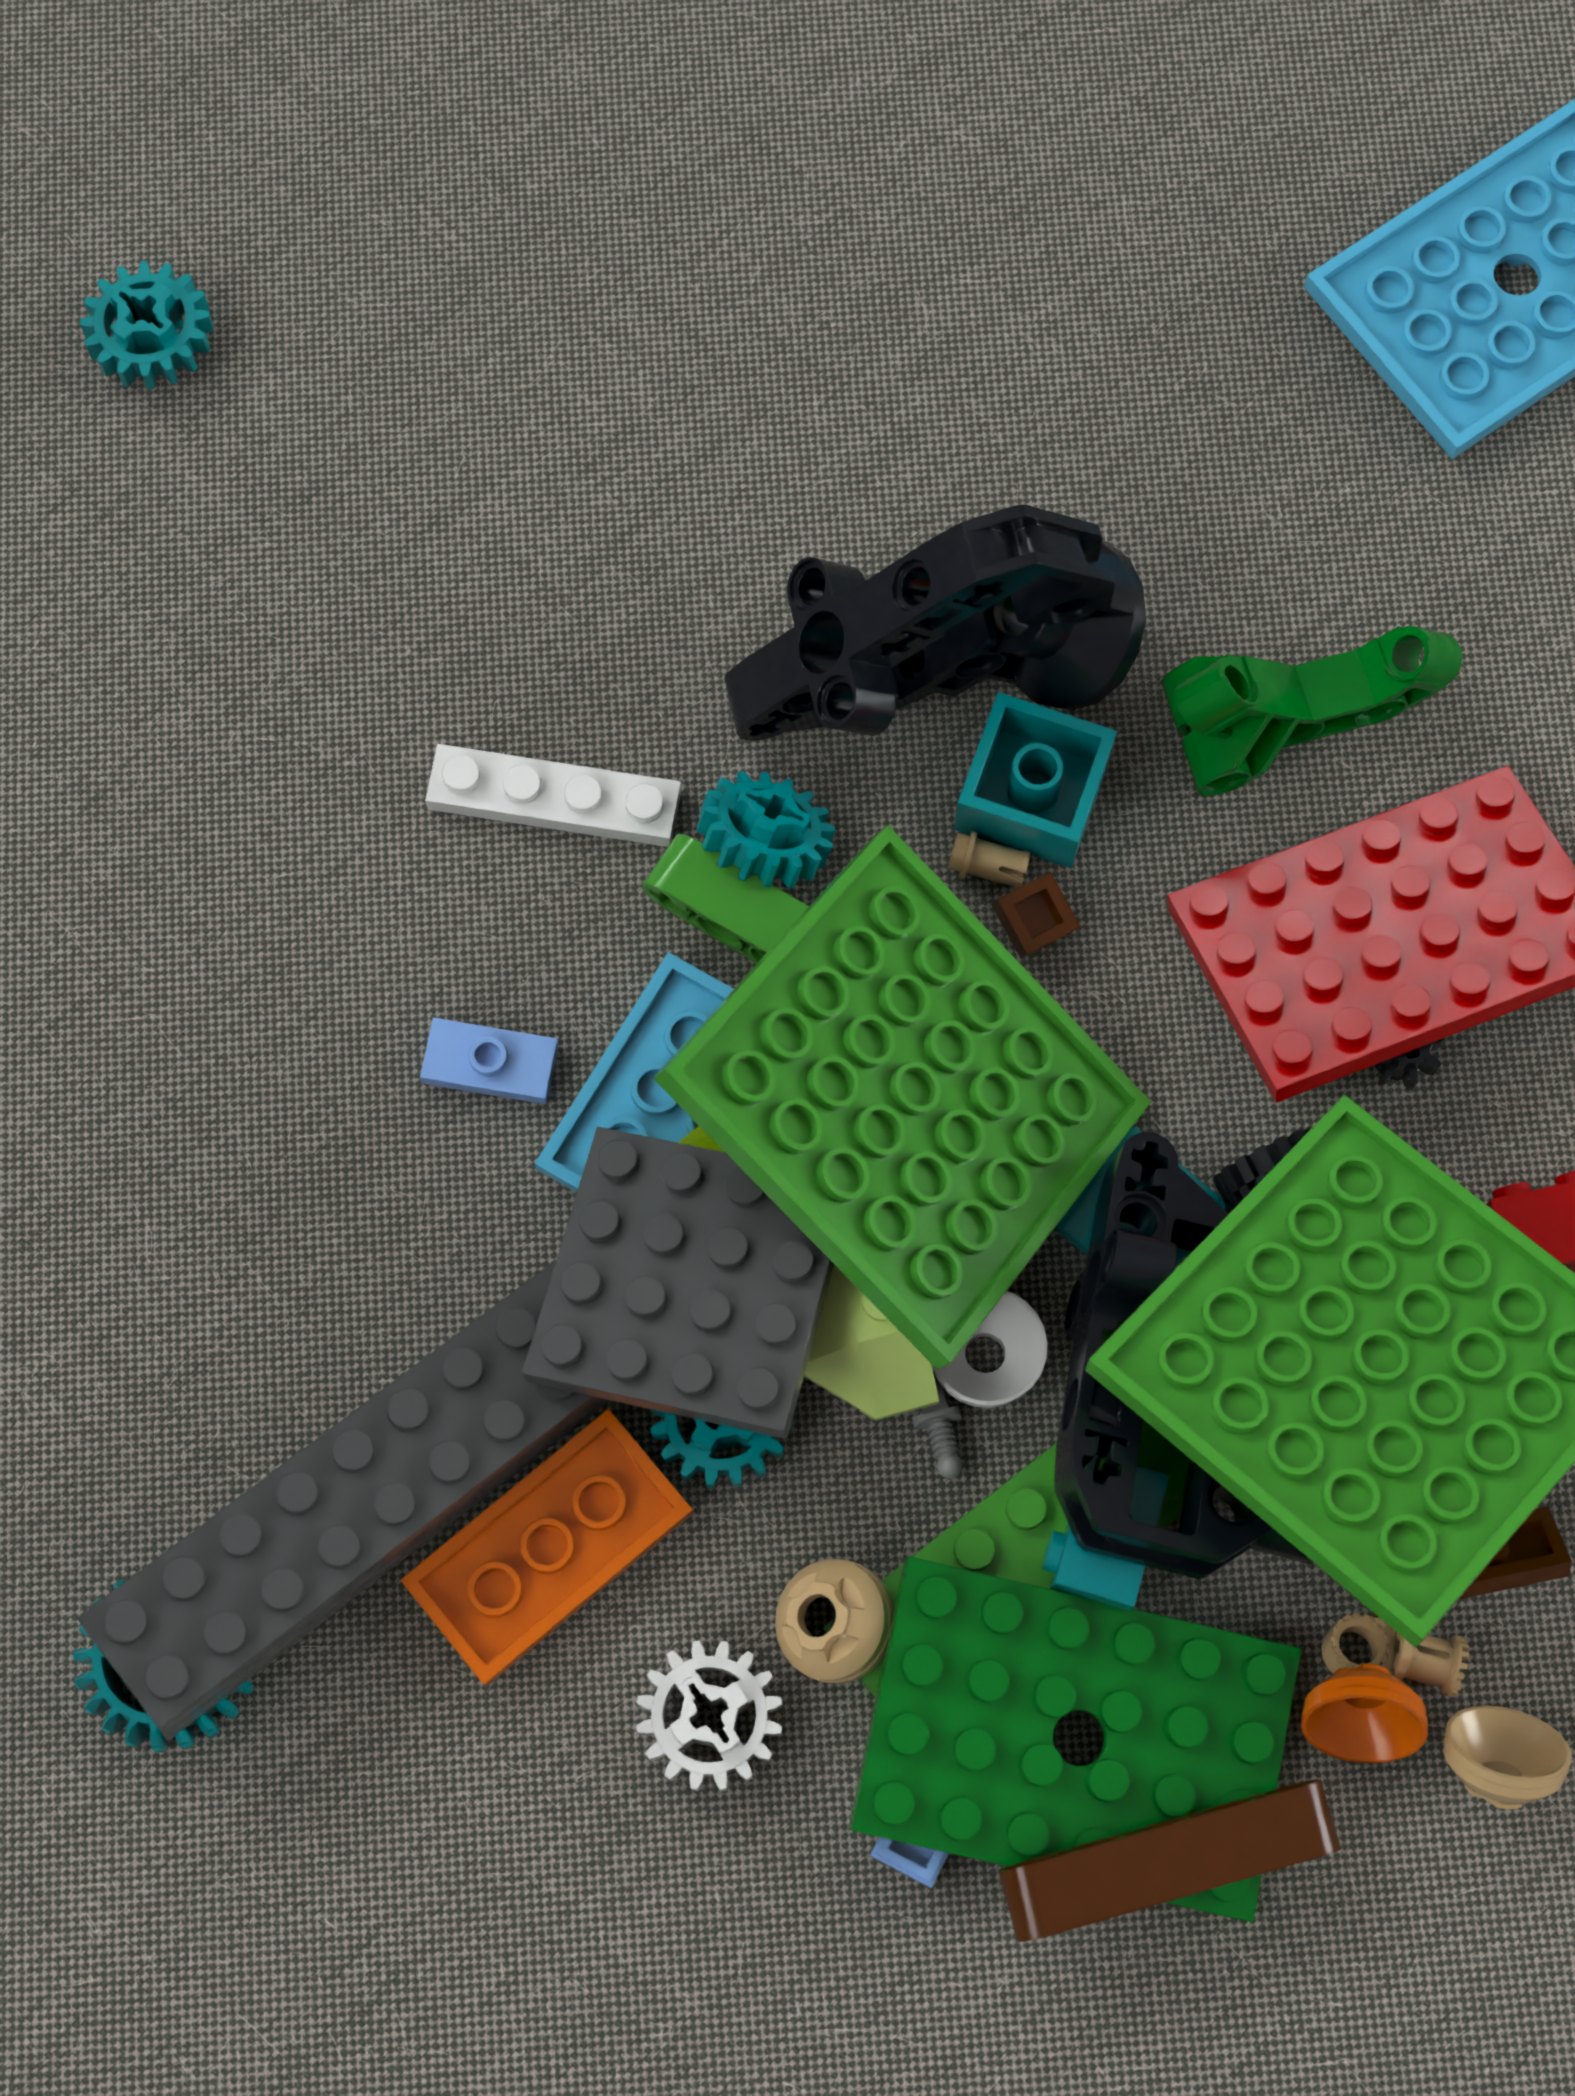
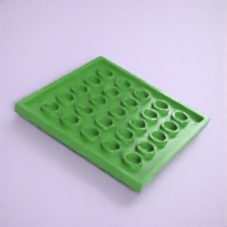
(906, 1095)
(1364, 1367)

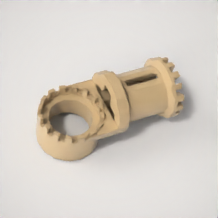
(1432, 1662)

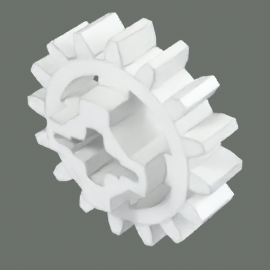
(735, 1696)

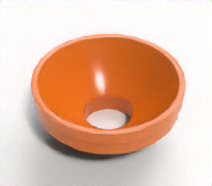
(1364, 1716)

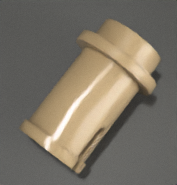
(988, 860)

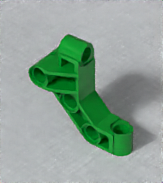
(1250, 708)

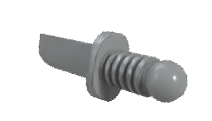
(939, 1428)

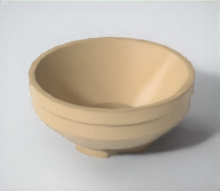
(860, 1628)
(1505, 1755)

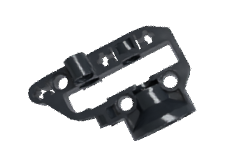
(991, 598)
(1117, 1280)

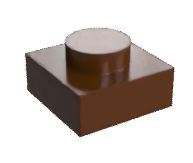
(1035, 915)

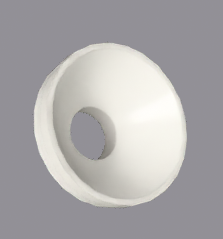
(1025, 1353)

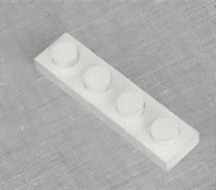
(553, 795)

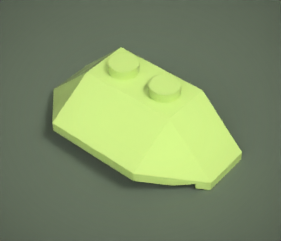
(866, 1357)

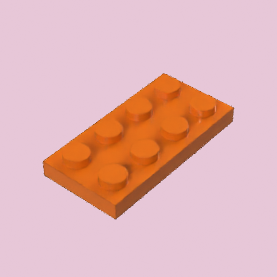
(547, 1547)

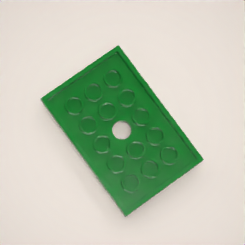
(989, 1668)

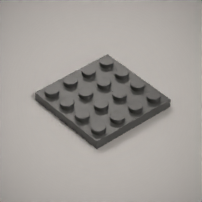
(680, 1289)

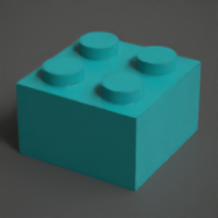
(1034, 779)

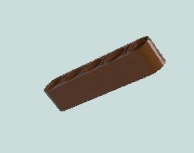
(1168, 1860)

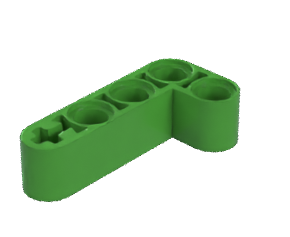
(717, 902)

